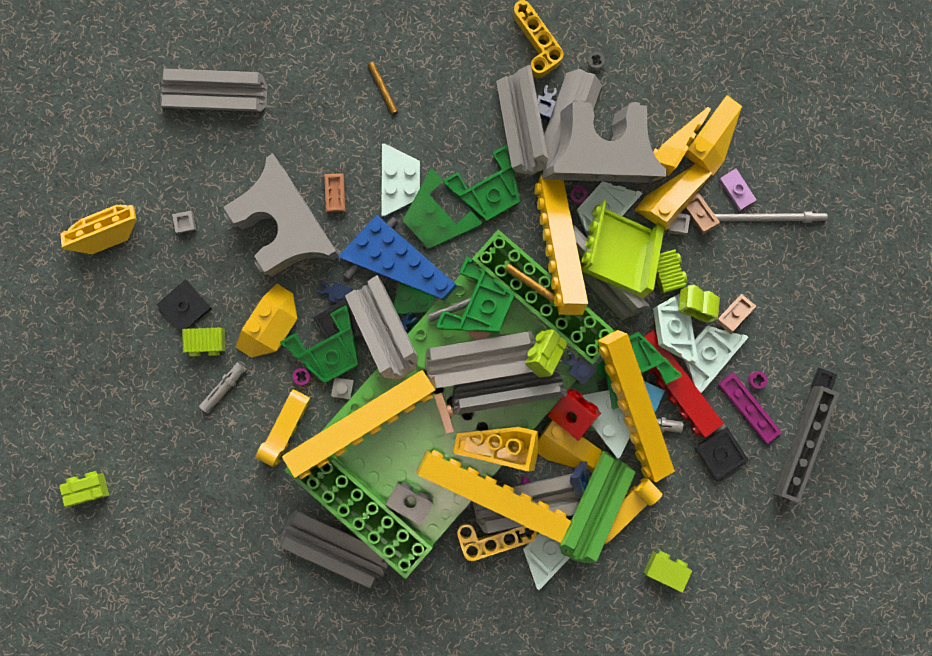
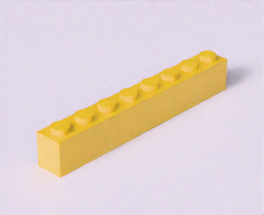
(561, 247)
(636, 405)
(358, 424)
(493, 496)

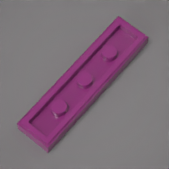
(749, 408)

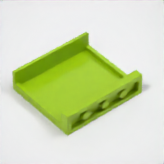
(622, 251)

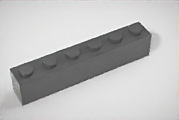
(806, 443)

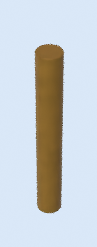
(382, 87)
(530, 282)

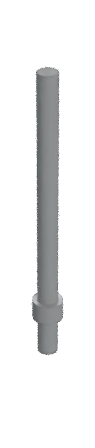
(805, 217)

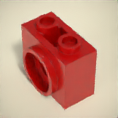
(585, 412)

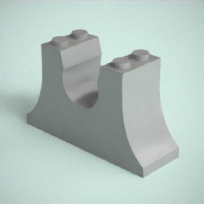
(588, 157)
(298, 230)

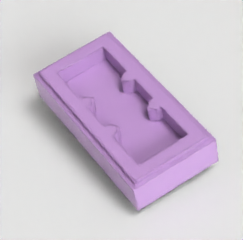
(737, 189)

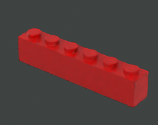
(685, 395)

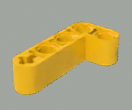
(535, 36)
(283, 429)
(636, 500)
(498, 537)

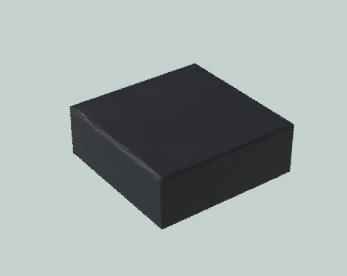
(824, 378)

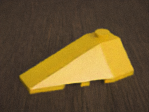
(671, 198)
(506, 446)

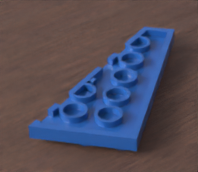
(391, 256)

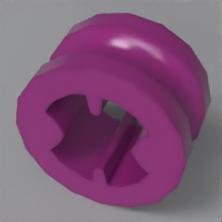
(582, 199)
(307, 375)
(761, 384)

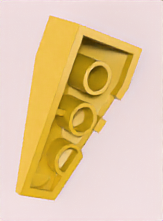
(713, 140)
(675, 148)
(562, 448)

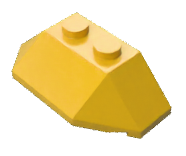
(100, 230)
(268, 323)

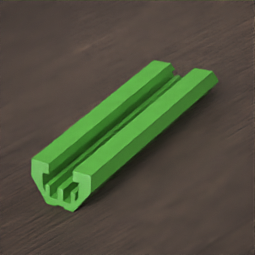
(597, 509)

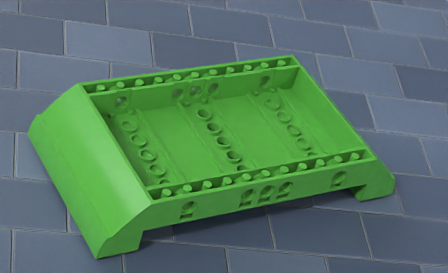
(365, 475)

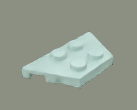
(399, 179)
(617, 198)
(675, 330)
(713, 351)
(610, 423)
(544, 558)

